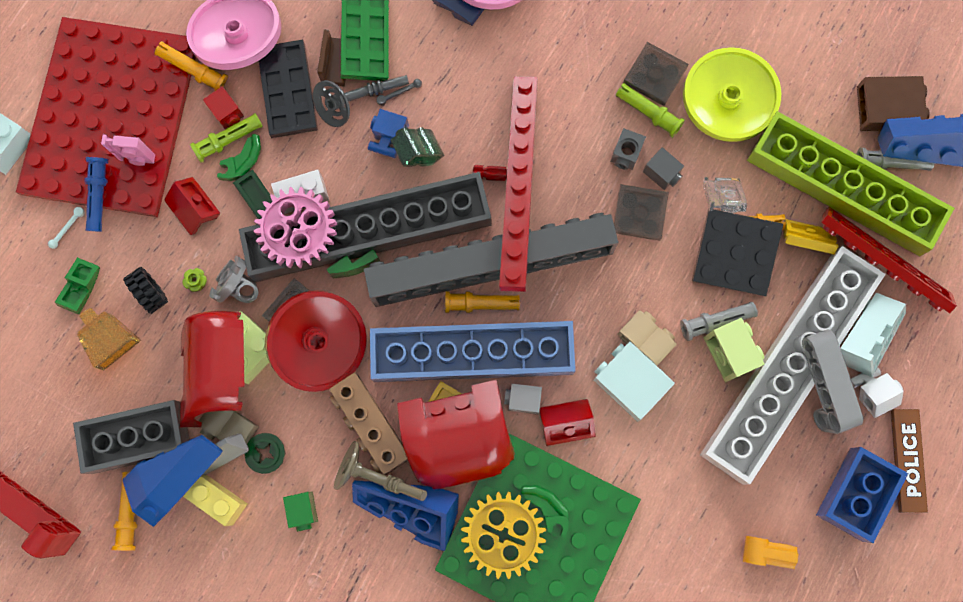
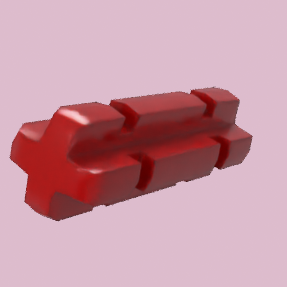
(491, 172)

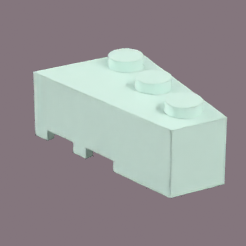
(873, 334)

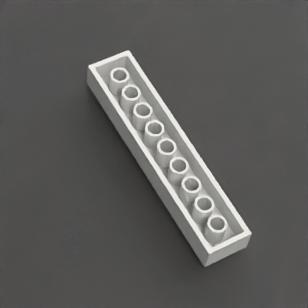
(785, 380)

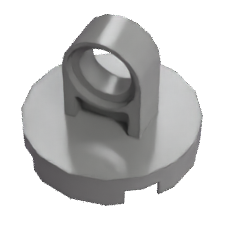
(231, 280)

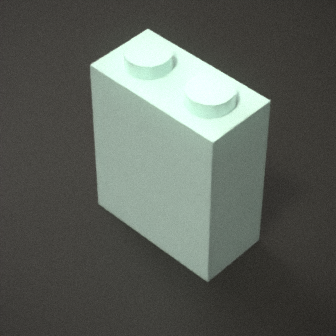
(633, 380)

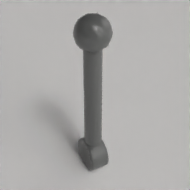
(381, 100)

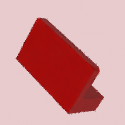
(190, 204)
(567, 422)

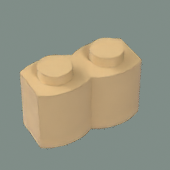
(648, 336)

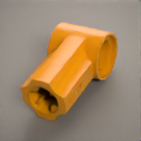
(763, 552)

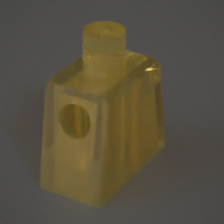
(105, 338)

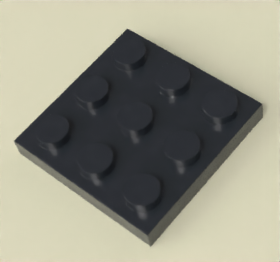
(737, 252)

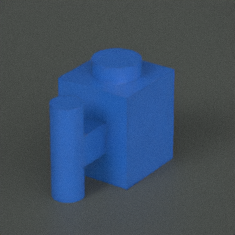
(384, 129)

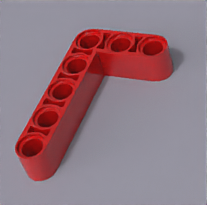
(48, 531)

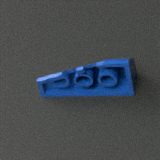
(162, 481)

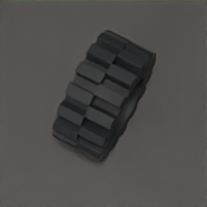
(145, 290)

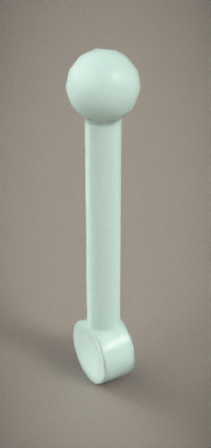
(78, 212)

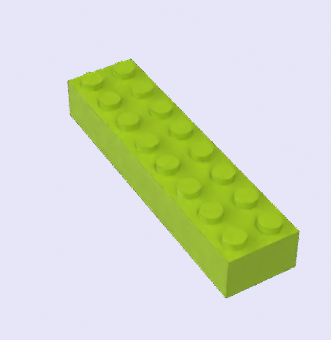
(851, 184)

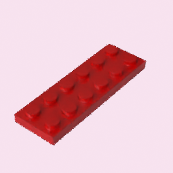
(896, 266)

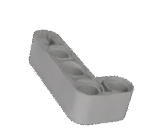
(832, 383)

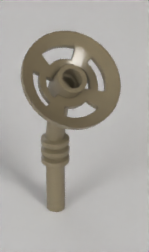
(351, 467)

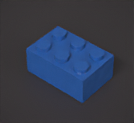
(862, 494)

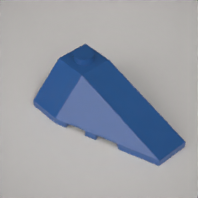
(427, 519)

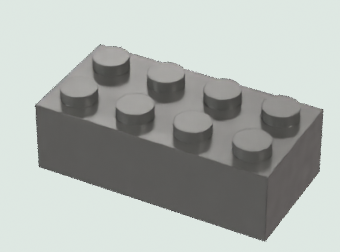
(128, 437)

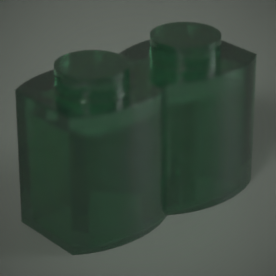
(417, 147)

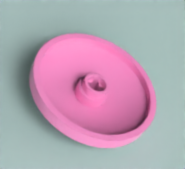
(233, 32)

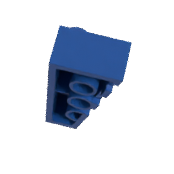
(926, 140)

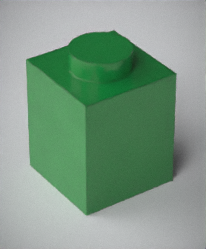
(300, 511)

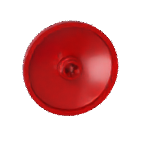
(315, 340)

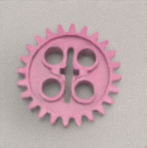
(274, 220)

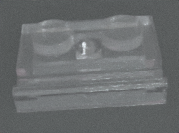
(725, 194)

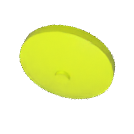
(731, 94)

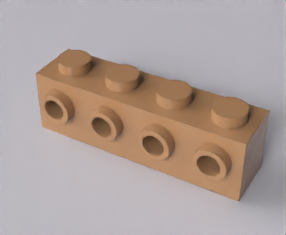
(370, 424)

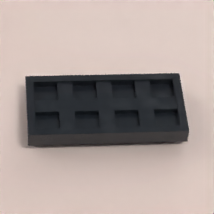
(288, 90)

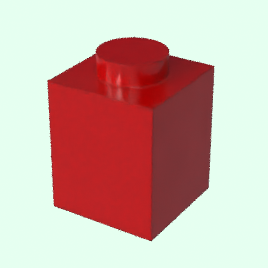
(223, 108)

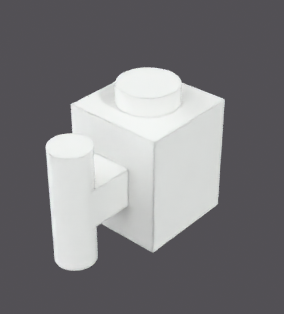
(878, 394)

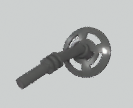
(341, 99)

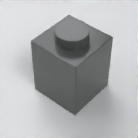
(664, 169)

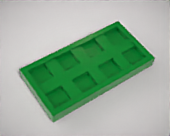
(365, 40)

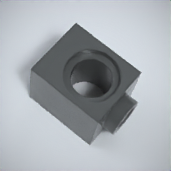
(629, 140)

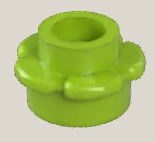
(200, 279)

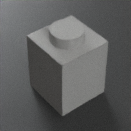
(523, 398)

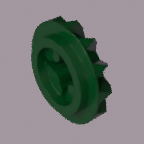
(253, 456)

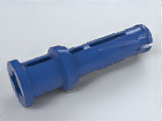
(96, 182)

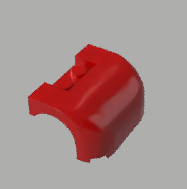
(212, 364)
(456, 437)

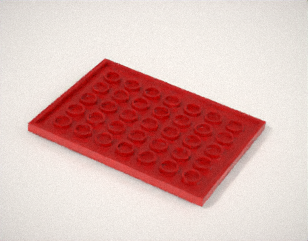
(109, 85)

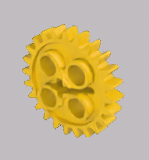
(493, 557)

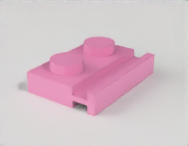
(130, 148)

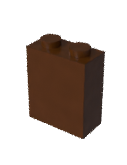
(890, 99)

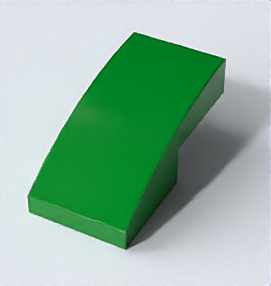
(346, 268)
(79, 286)

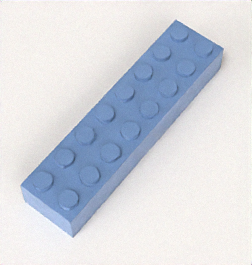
(472, 351)

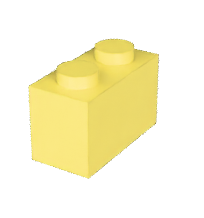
(215, 500)

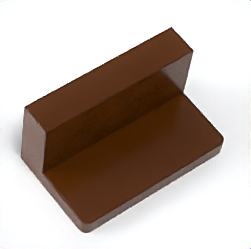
(330, 59)

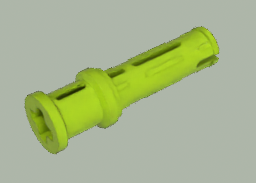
(659, 116)
(215, 143)

